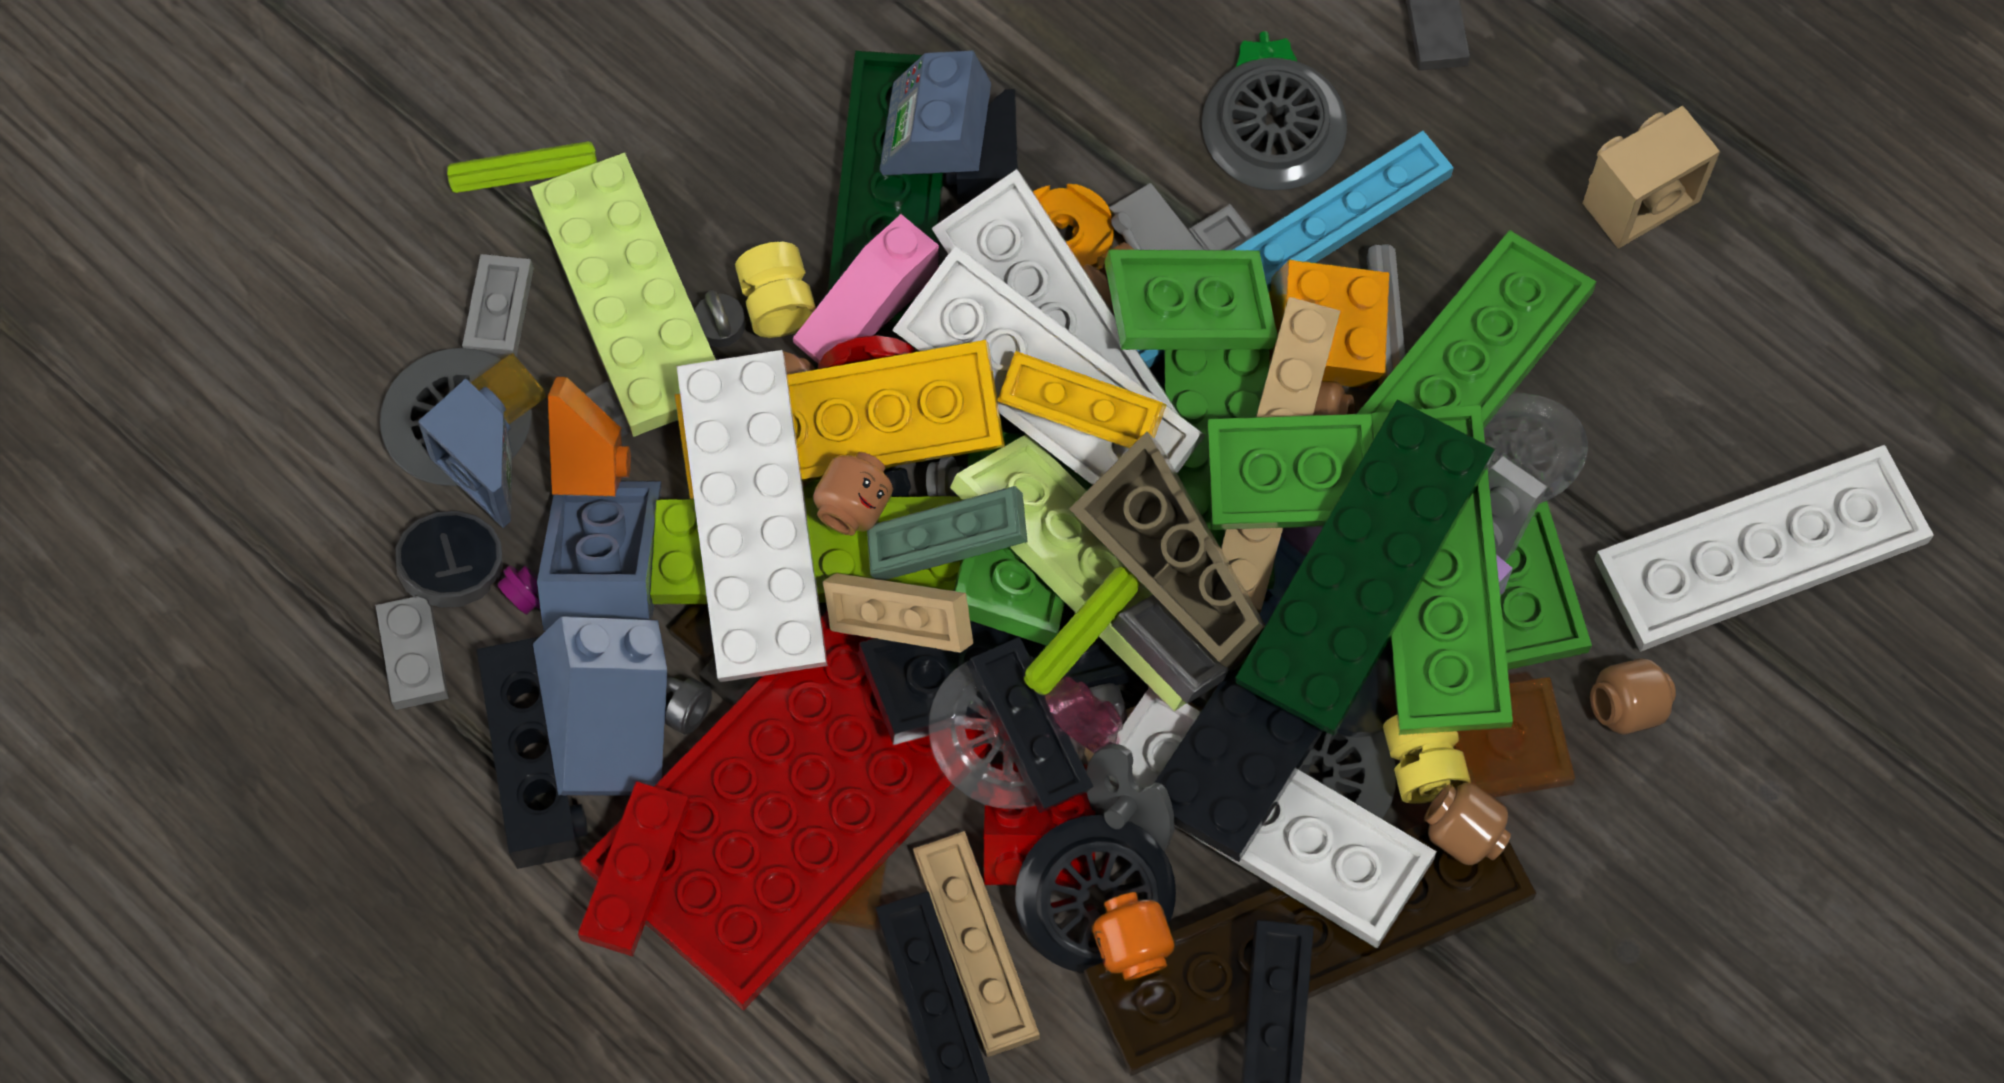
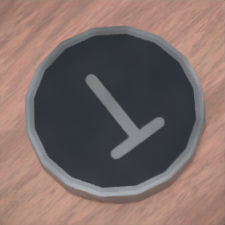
(449, 558)

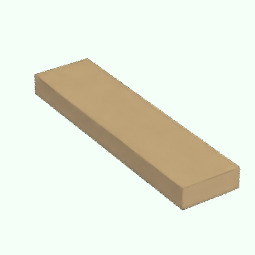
(976, 944)

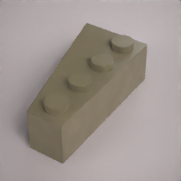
(1163, 540)

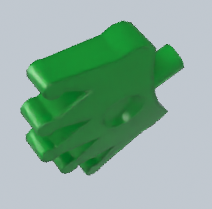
(1265, 49)

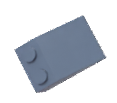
(599, 555)
(603, 703)

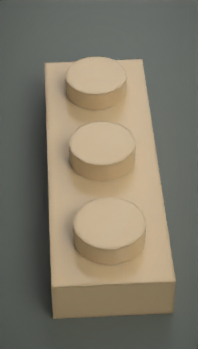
(898, 612)

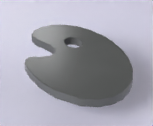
(1145, 806)

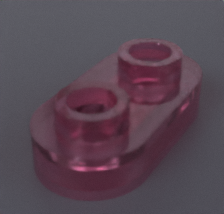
(1084, 715)

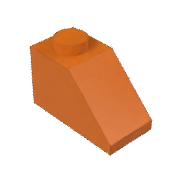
(583, 444)

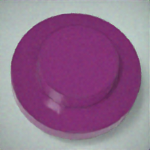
(521, 588)

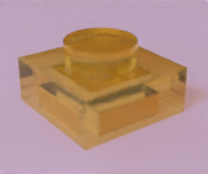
(513, 386)

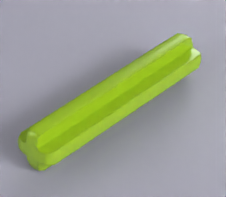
(520, 166)
(1081, 631)

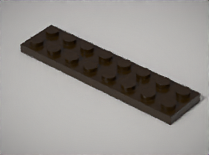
(1208, 972)

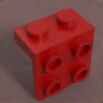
(1013, 833)

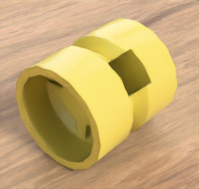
(774, 289)
(1425, 762)

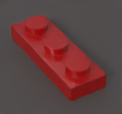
(634, 869)

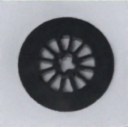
(1054, 853)

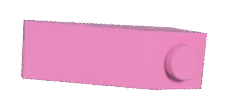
(872, 289)

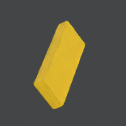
(1079, 401)

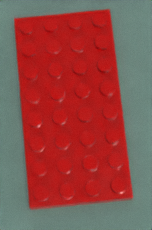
(785, 819)

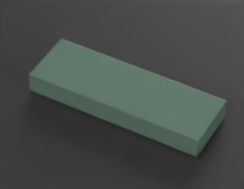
(947, 533)

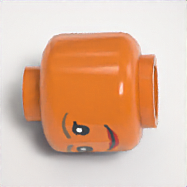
(1133, 936)

